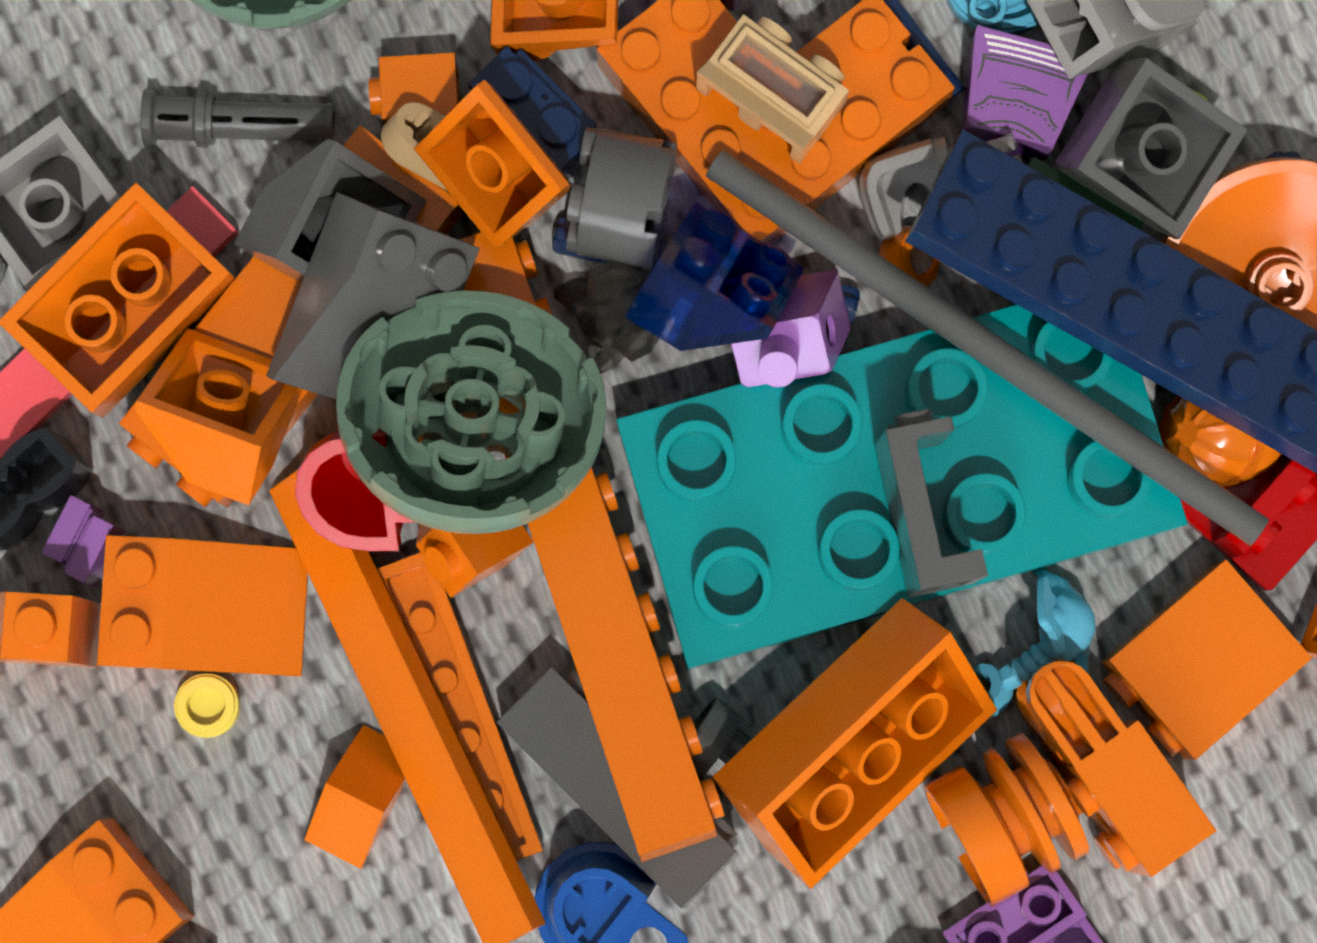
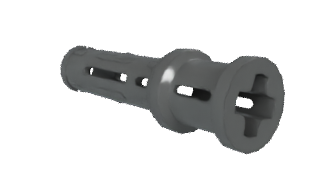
(314, 124)

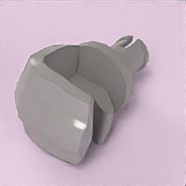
(889, 176)

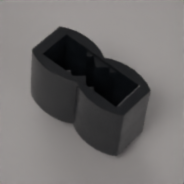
(35, 478)

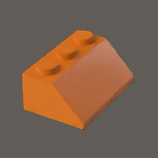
(117, 301)

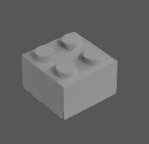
(49, 199)

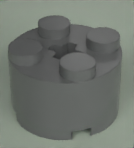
(621, 197)

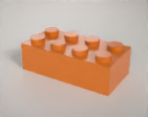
(856, 742)

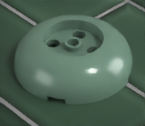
(478, 351)

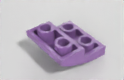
(1035, 915)

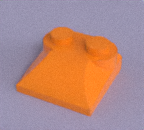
(552, 25)

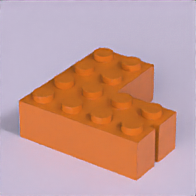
(886, 101)

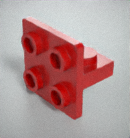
(1290, 502)

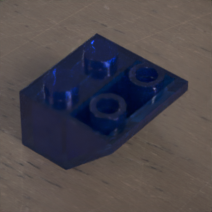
(714, 285)

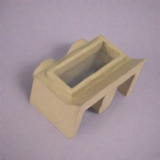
(775, 84)

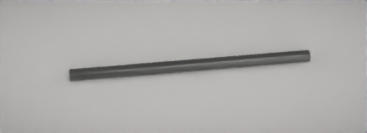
(988, 348)

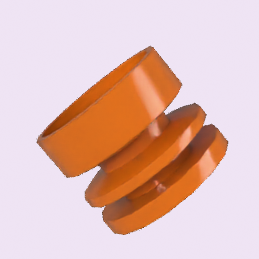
(1008, 818)

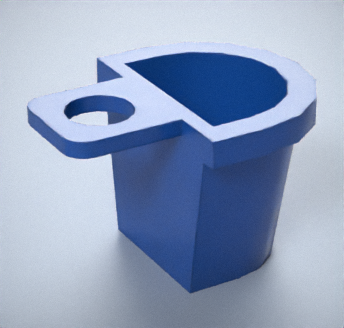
(598, 898)

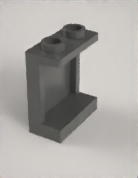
(910, 507)

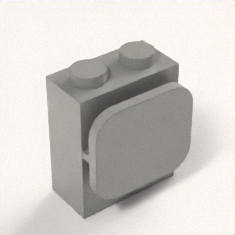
(1102, 32)

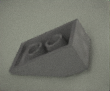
(360, 271)

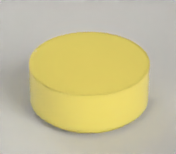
(207, 705)

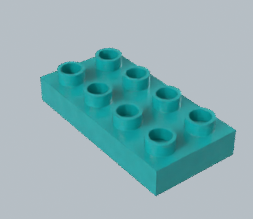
(778, 508)

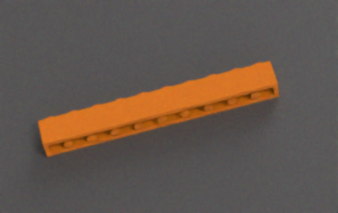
(610, 632)

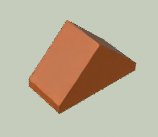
(357, 799)

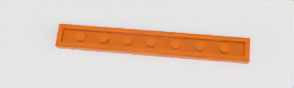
(416, 729)

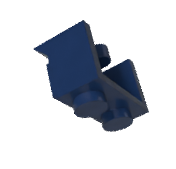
(540, 106)

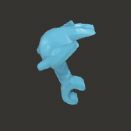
(1064, 633)

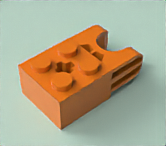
(1111, 771)

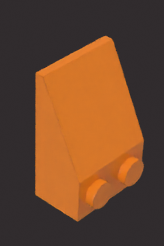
(202, 606)
(95, 894)

